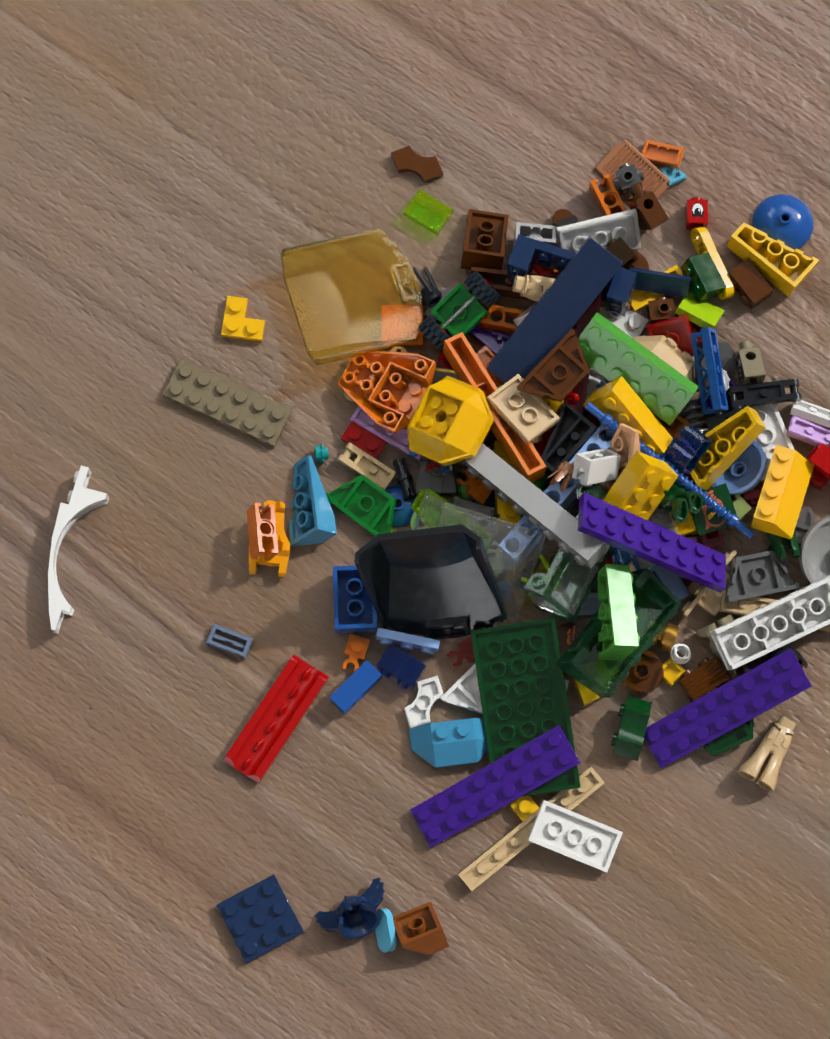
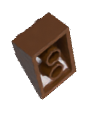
(484, 240)

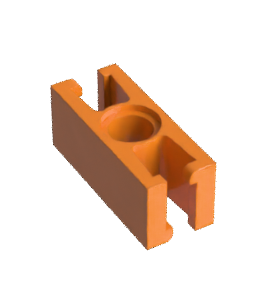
(611, 194)
(500, 326)
(268, 526)

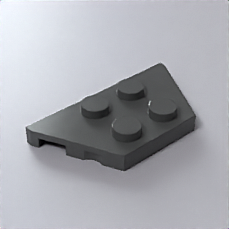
(758, 576)

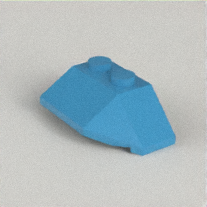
(450, 742)

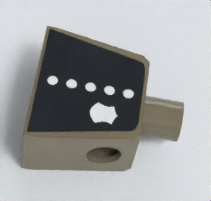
(749, 364)

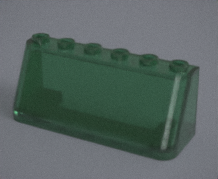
(653, 606)

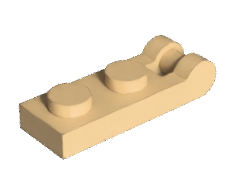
(367, 465)

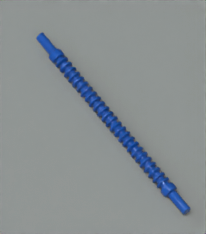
(731, 519)

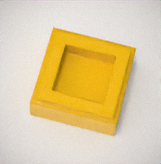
(672, 672)

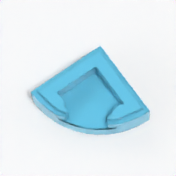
(676, 176)

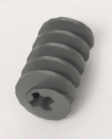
(692, 415)

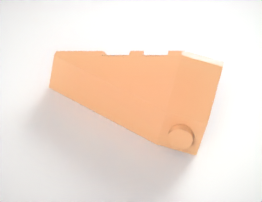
(626, 444)

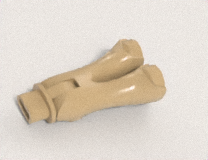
(532, 286)
(776, 743)

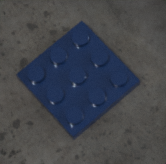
(260, 918)

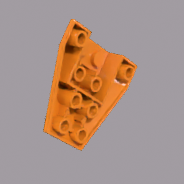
(388, 385)

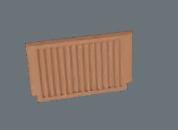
(626, 153)

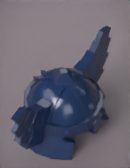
(355, 914)

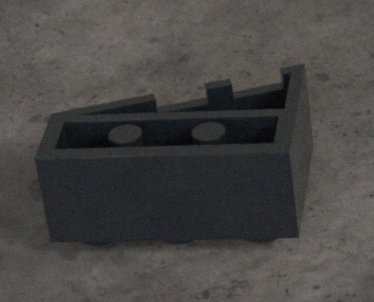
(567, 438)

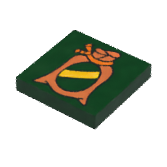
(706, 520)

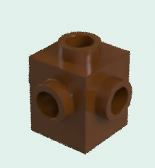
(661, 310)

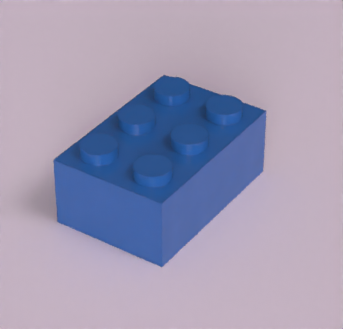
(352, 602)

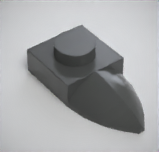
(804, 522)

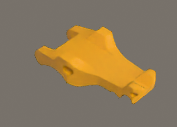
(284, 548)

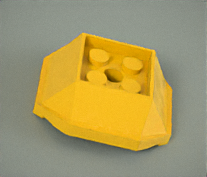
(464, 426)

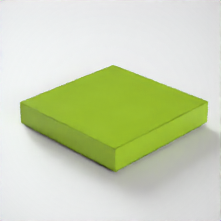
(700, 313)

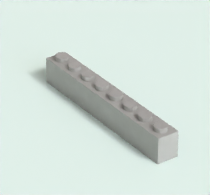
(535, 505)

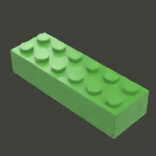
(653, 380)

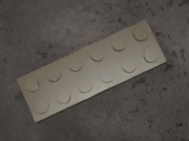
(227, 402)

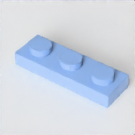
(407, 641)

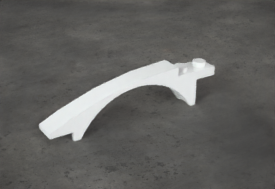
(80, 501)

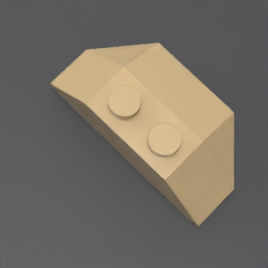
(666, 350)

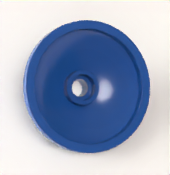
(792, 232)

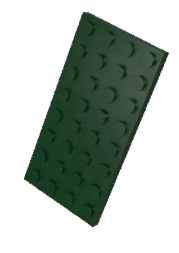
(523, 690)

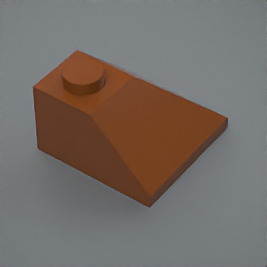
(420, 930)

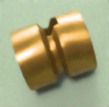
(667, 638)

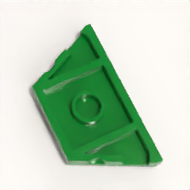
(365, 504)

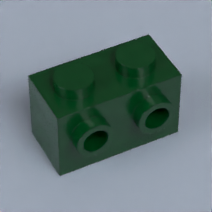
(705, 277)

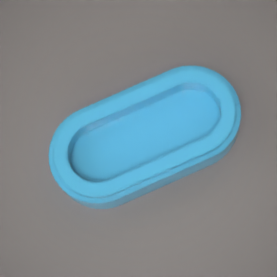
(386, 931)

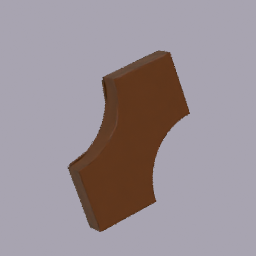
(425, 167)

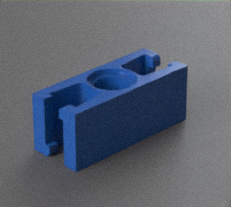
(355, 687)

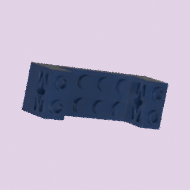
(531, 251)

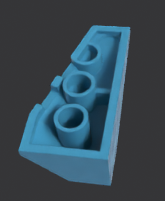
(312, 514)

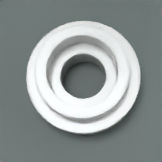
(684, 650)

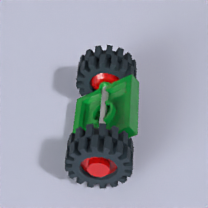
(459, 310)

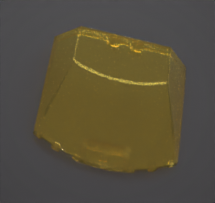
(352, 295)

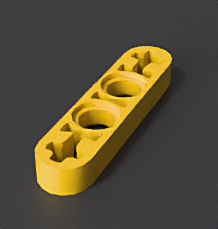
(703, 242)

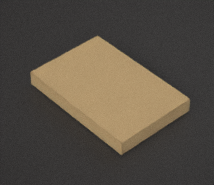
(522, 411)

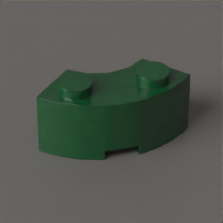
(632, 728)

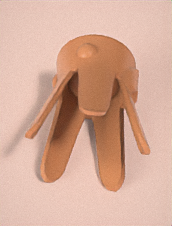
(565, 469)

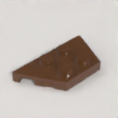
(558, 371)

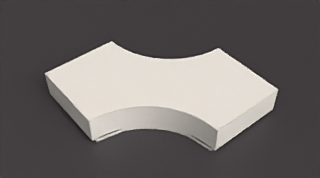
(428, 693)

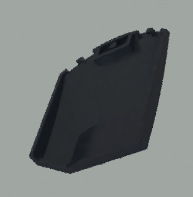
(431, 582)

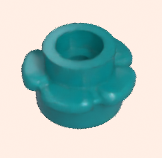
(320, 453)

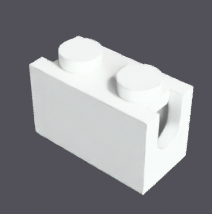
(596, 466)

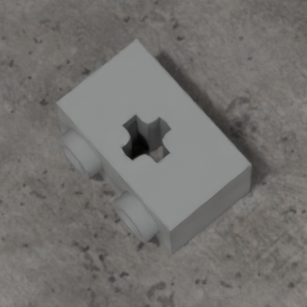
(539, 232)

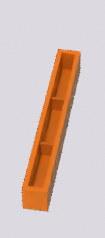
(471, 371)

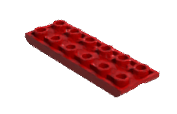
(276, 719)

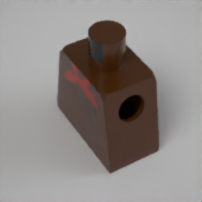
(648, 208)

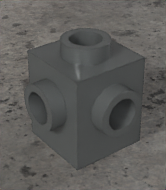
(624, 171)

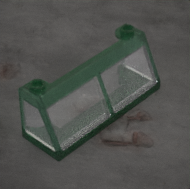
(566, 581)

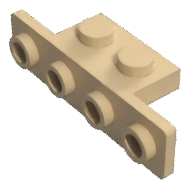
(706, 597)

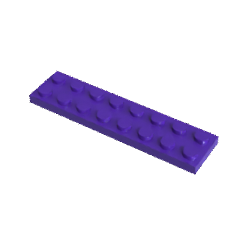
(652, 542)
(726, 708)
(495, 786)

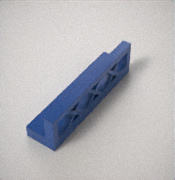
(713, 372)

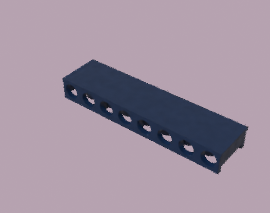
(556, 311)

